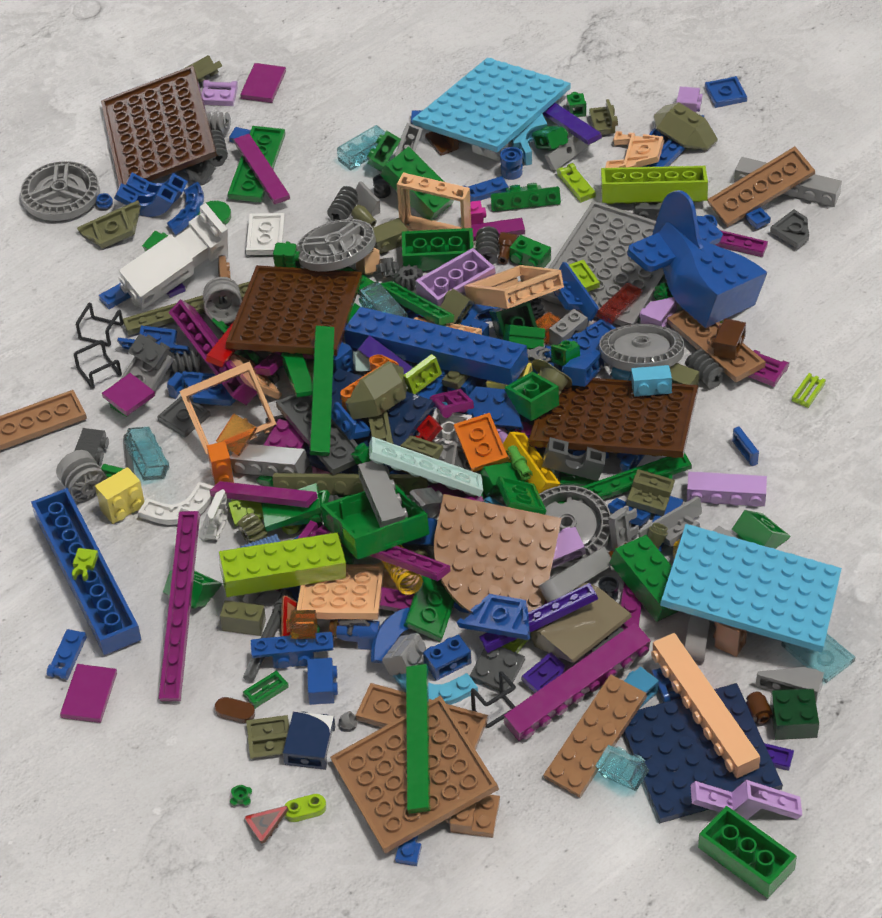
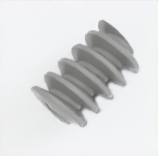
(219, 121)

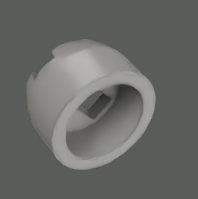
(348, 720)

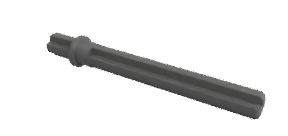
(270, 631)

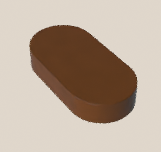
(234, 709)

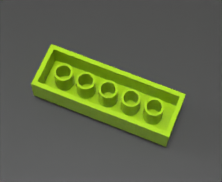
(652, 183)
(282, 564)

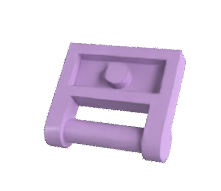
(219, 97)

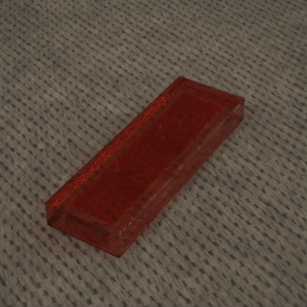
(619, 303)

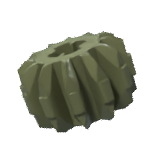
(252, 528)

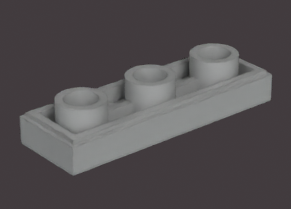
(565, 152)

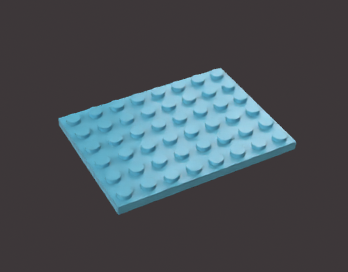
(491, 104)
(752, 587)

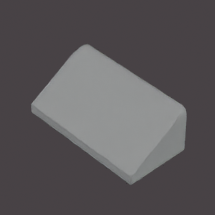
(367, 199)

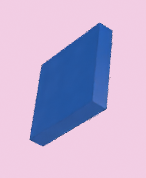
(725, 92)

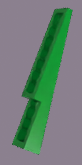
(297, 373)

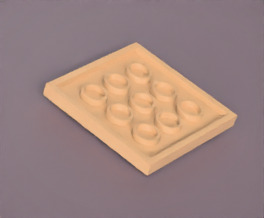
(347, 598)

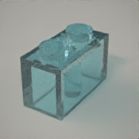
(622, 767)

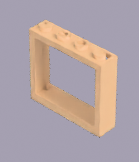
(432, 187)
(500, 287)
(218, 379)

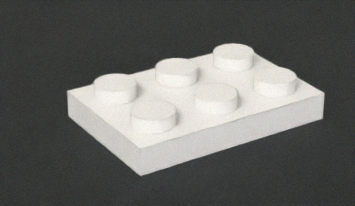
(264, 233)

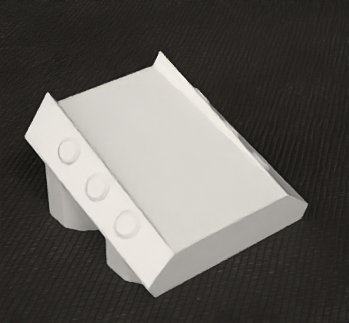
(215, 518)

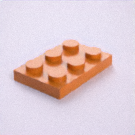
(480, 442)

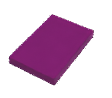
(263, 82)
(88, 693)

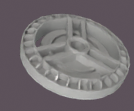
(60, 190)
(336, 245)
(641, 346)
(578, 514)

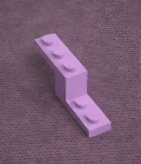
(746, 799)

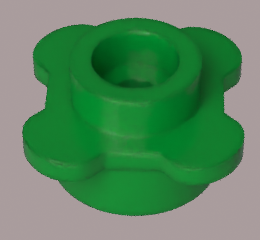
(238, 791)

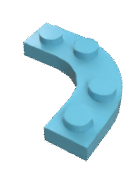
(450, 692)

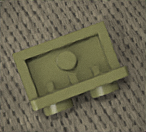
(205, 66)
(604, 119)

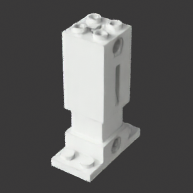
(174, 259)

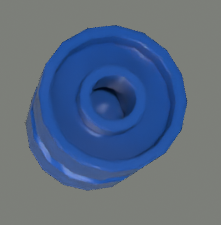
(511, 163)

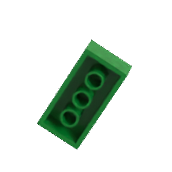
(409, 162)
(434, 247)
(645, 573)
(747, 852)

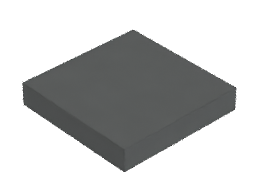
(178, 418)

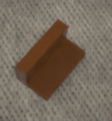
(442, 143)

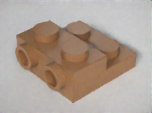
(478, 818)

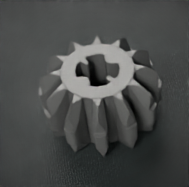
(407, 276)

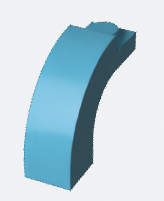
(525, 137)

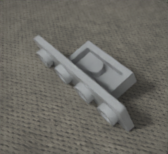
(676, 520)

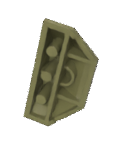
(685, 127)
(377, 392)

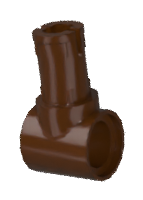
(504, 243)

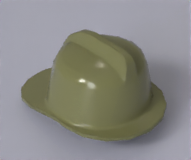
(552, 374)

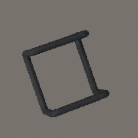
(111, 322)
(90, 381)
(502, 695)

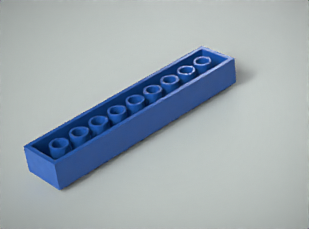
(453, 348)
(99, 595)

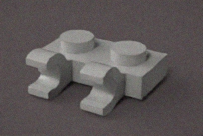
(538, 353)
(621, 527)

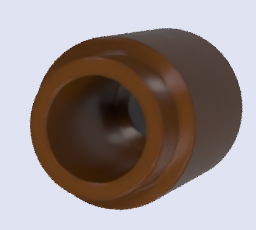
(759, 707)

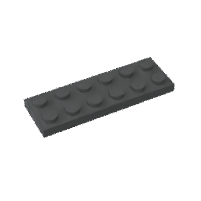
(298, 413)

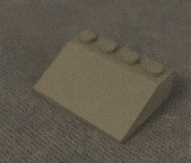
(581, 629)

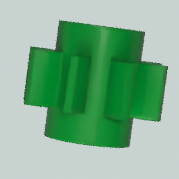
(662, 292)

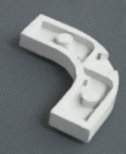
(168, 514)

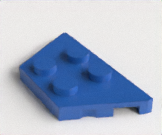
(215, 395)
(497, 404)
(499, 616)

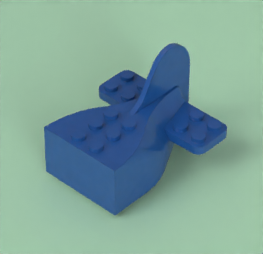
(700, 275)

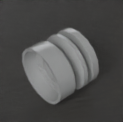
(224, 307)
(80, 474)

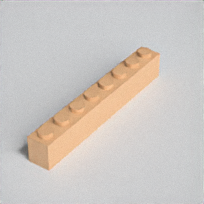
(705, 706)

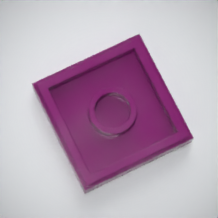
(128, 394)

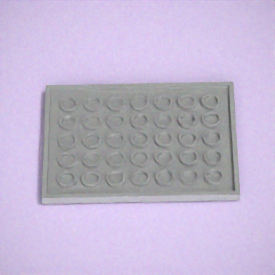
(603, 242)

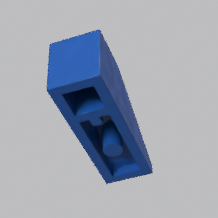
(584, 368)

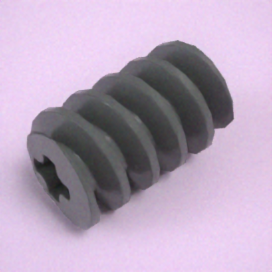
(221, 149)
(343, 203)
(487, 243)
(185, 362)
(709, 371)

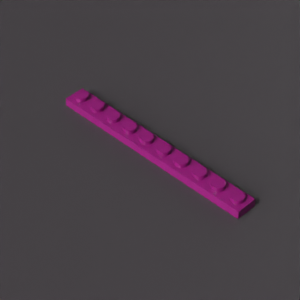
(179, 606)

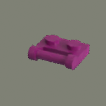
(771, 372)
(456, 401)

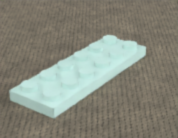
(425, 466)

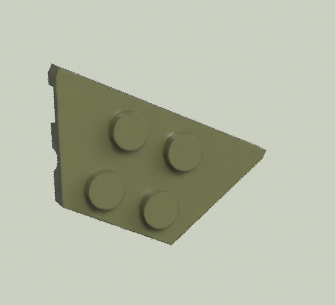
(112, 226)

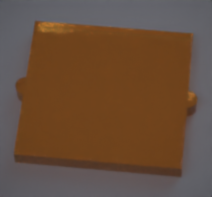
(237, 434)

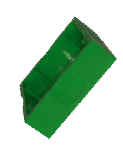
(360, 530)

